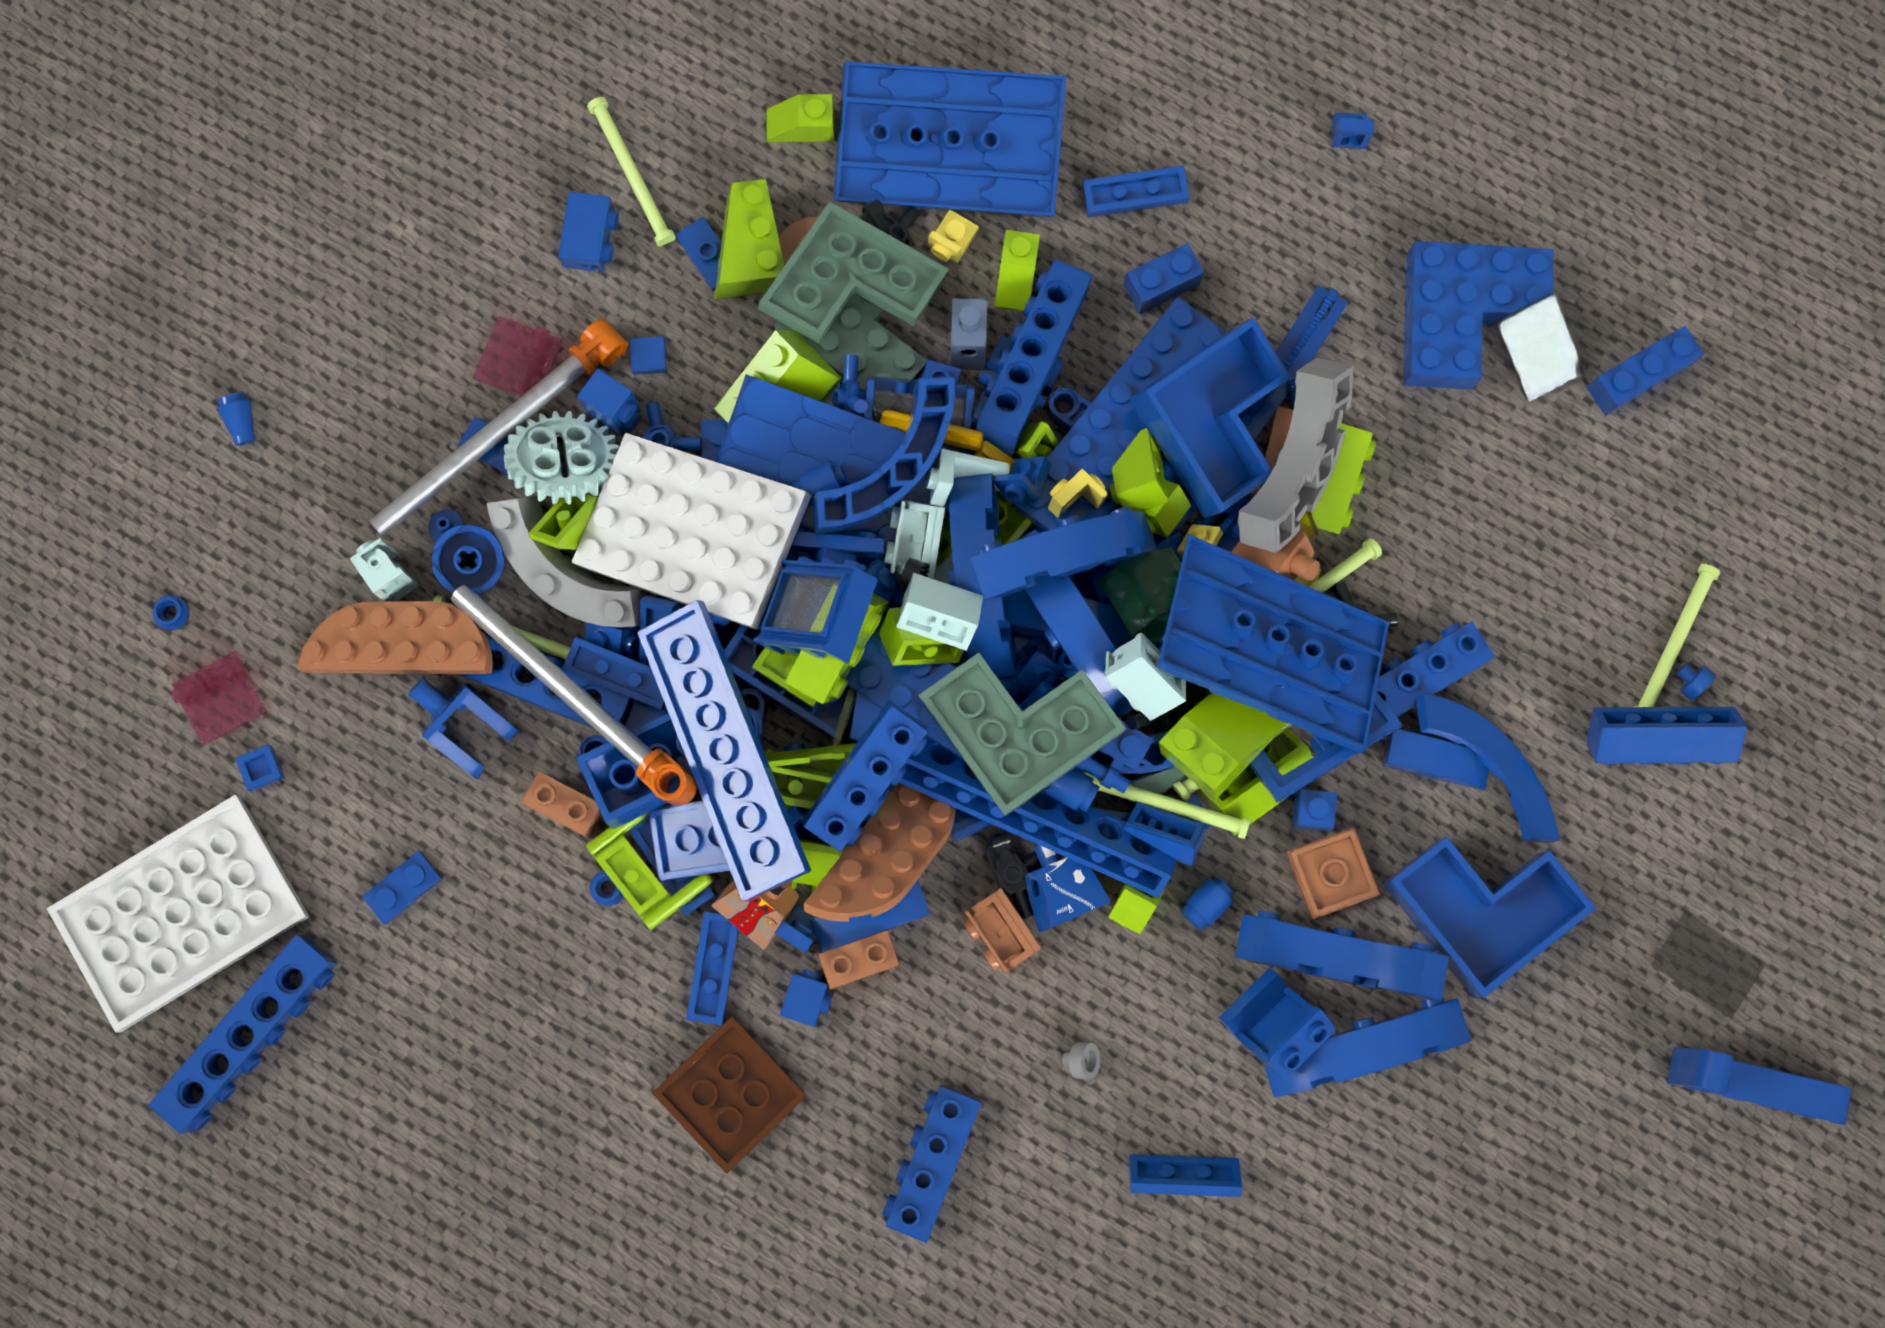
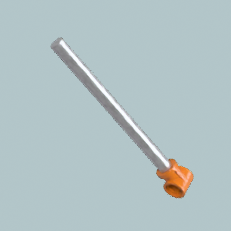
(598, 346)
(654, 767)

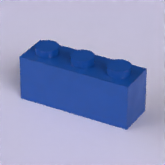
(1645, 370)

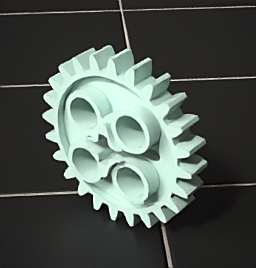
(535, 460)

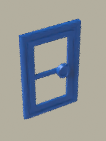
(1327, 757)

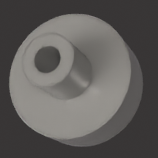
(1083, 1060)

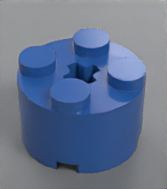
(471, 539)

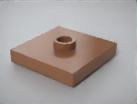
(1332, 873)

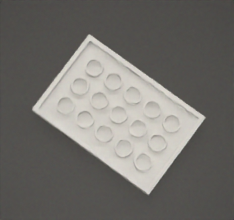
(691, 529)
(177, 913)

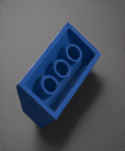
(614, 779)

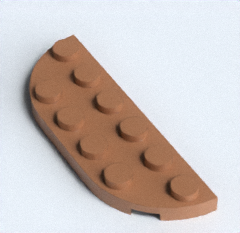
(397, 640)
(884, 858)

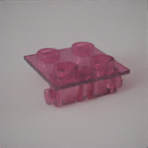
(517, 357)
(218, 698)

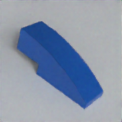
(1434, 759)
(837, 934)

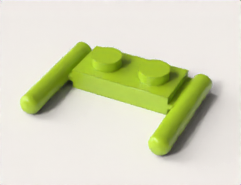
(636, 879)

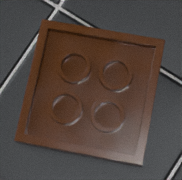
(729, 1094)

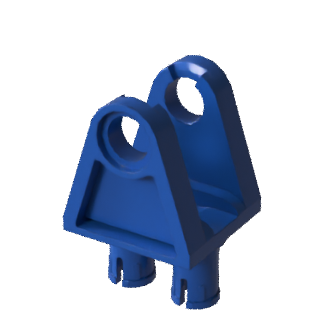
(442, 707)

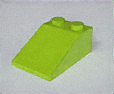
(1218, 742)

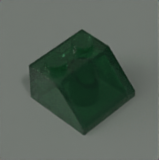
(1144, 591)

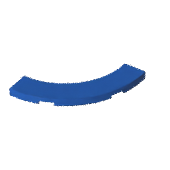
(1499, 755)

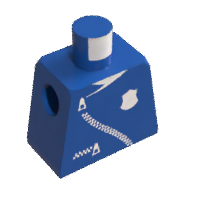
(1062, 889)

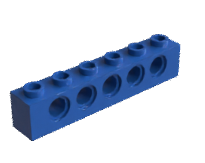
(1069, 288)
(508, 680)
(175, 1099)

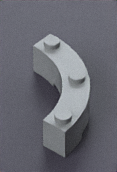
(1305, 459)
(553, 574)

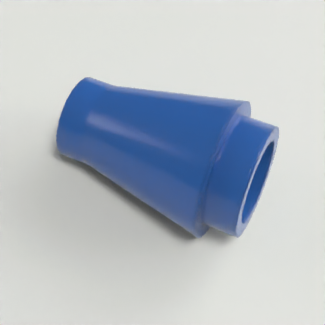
(237, 416)

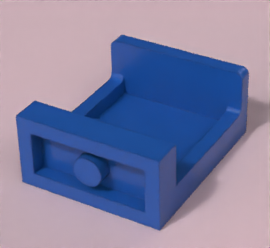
(1277, 1024)

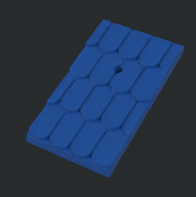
(980, 142)
(789, 434)
(1274, 645)

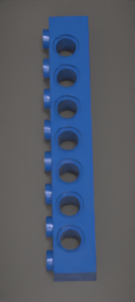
(1082, 836)

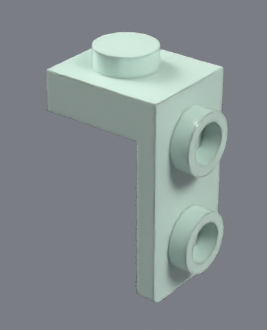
(956, 464)

